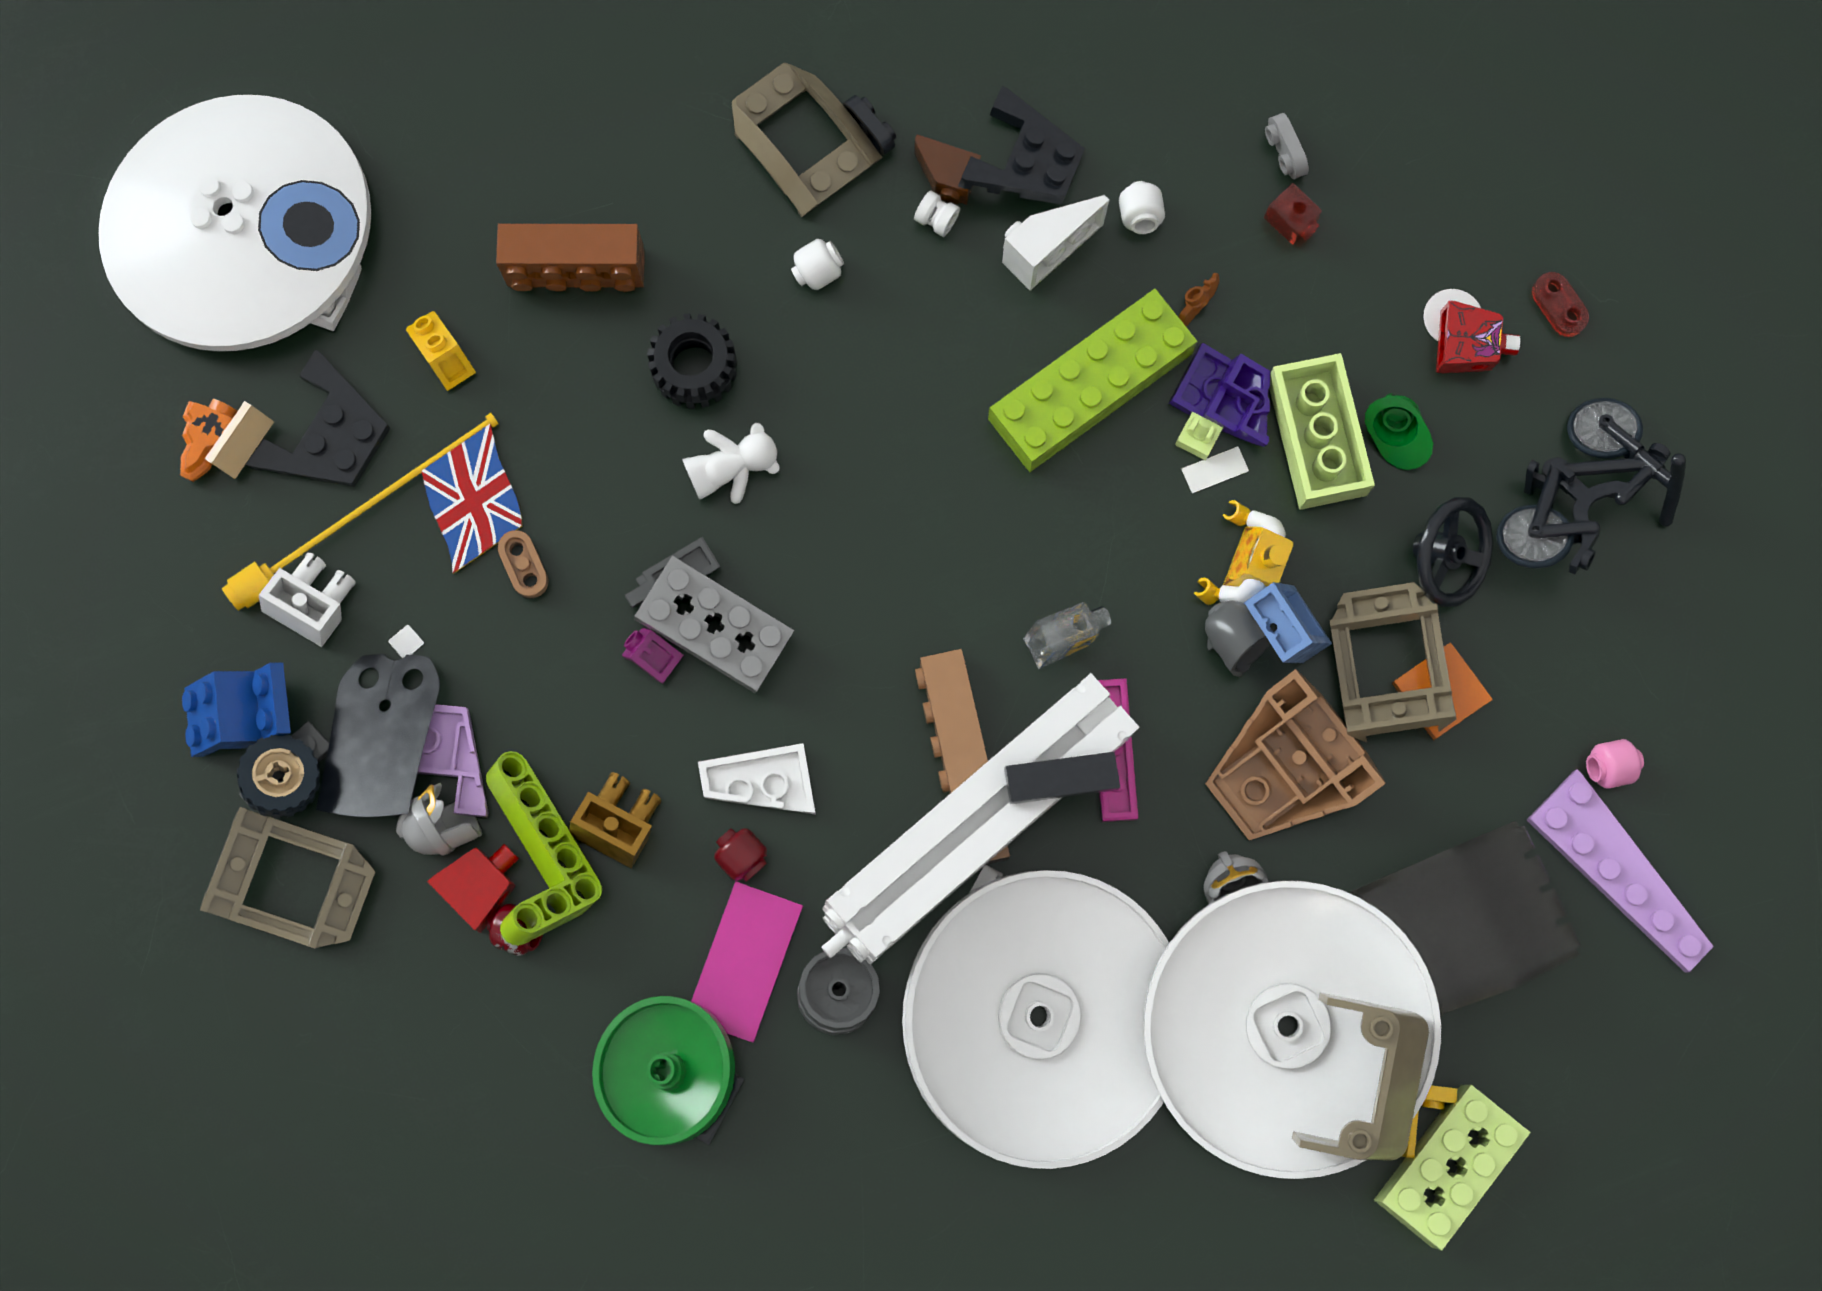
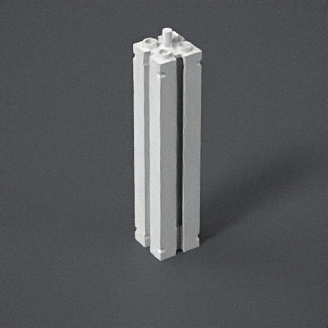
(966, 827)

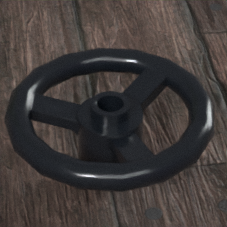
(1448, 551)

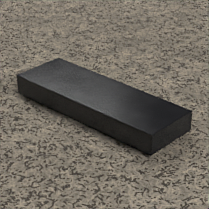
(1062, 777)

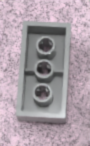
(690, 630)

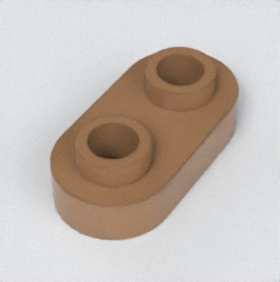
(523, 565)

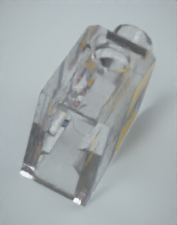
(1065, 633)

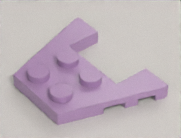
(453, 753)

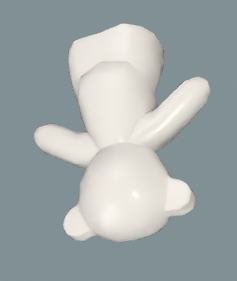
(733, 462)

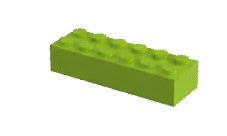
(1092, 380)

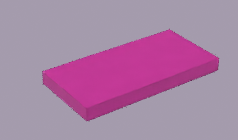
(746, 959)

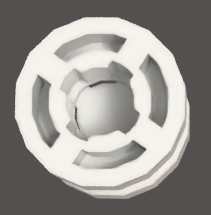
(937, 213)

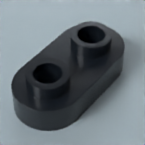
(879, 133)

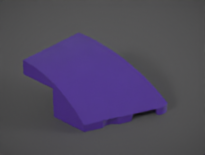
(1226, 393)

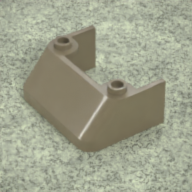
(1405, 1042)

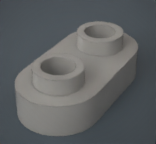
(1292, 156)

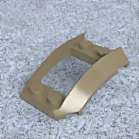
(829, 173)
(1401, 709)
(238, 865)

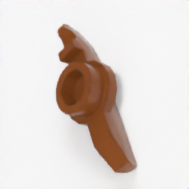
(1198, 298)

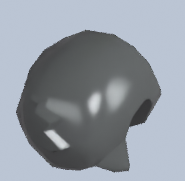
(1235, 636)

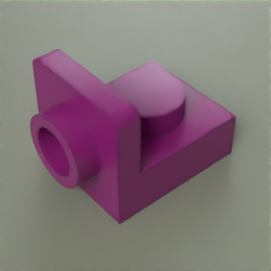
(651, 654)

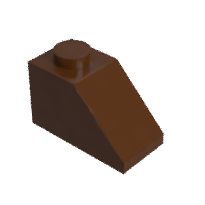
(944, 168)

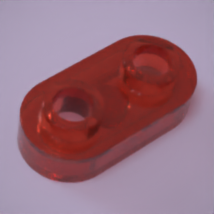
(1557, 304)

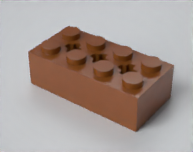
(571, 256)

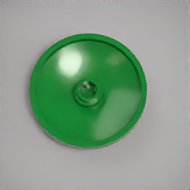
(663, 1071)

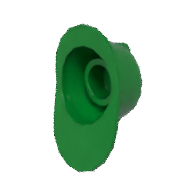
(1399, 431)

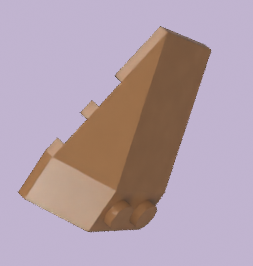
(1292, 763)

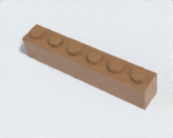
(955, 721)

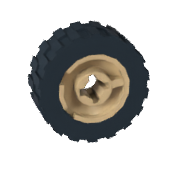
(264, 791)

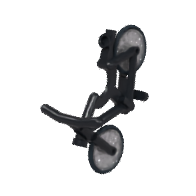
(1602, 429)

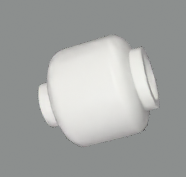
(1142, 207)
(817, 264)

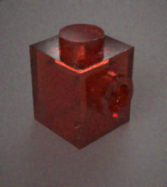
(1293, 214)

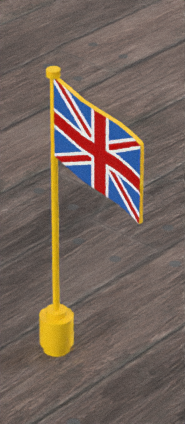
(464, 492)

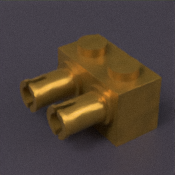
(611, 828)

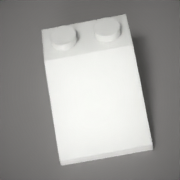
(1049, 237)

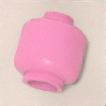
(1614, 763)

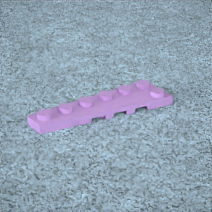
(1601, 849)

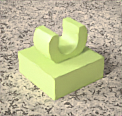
(1198, 436)

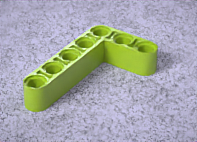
(543, 851)

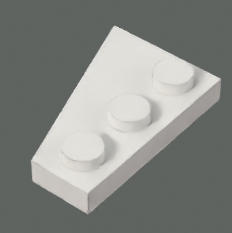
(761, 778)

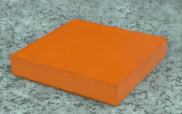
(1466, 689)

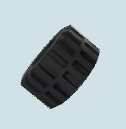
(685, 335)

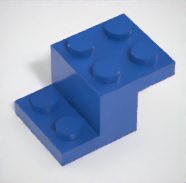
(235, 709)

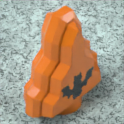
(201, 433)

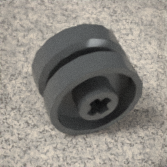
(837, 1013)

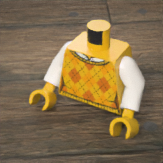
(1257, 560)

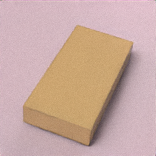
(239, 440)

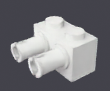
(302, 607)

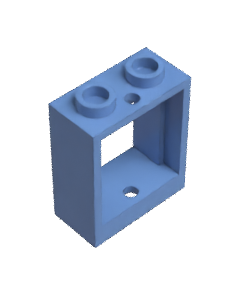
(1297, 631)

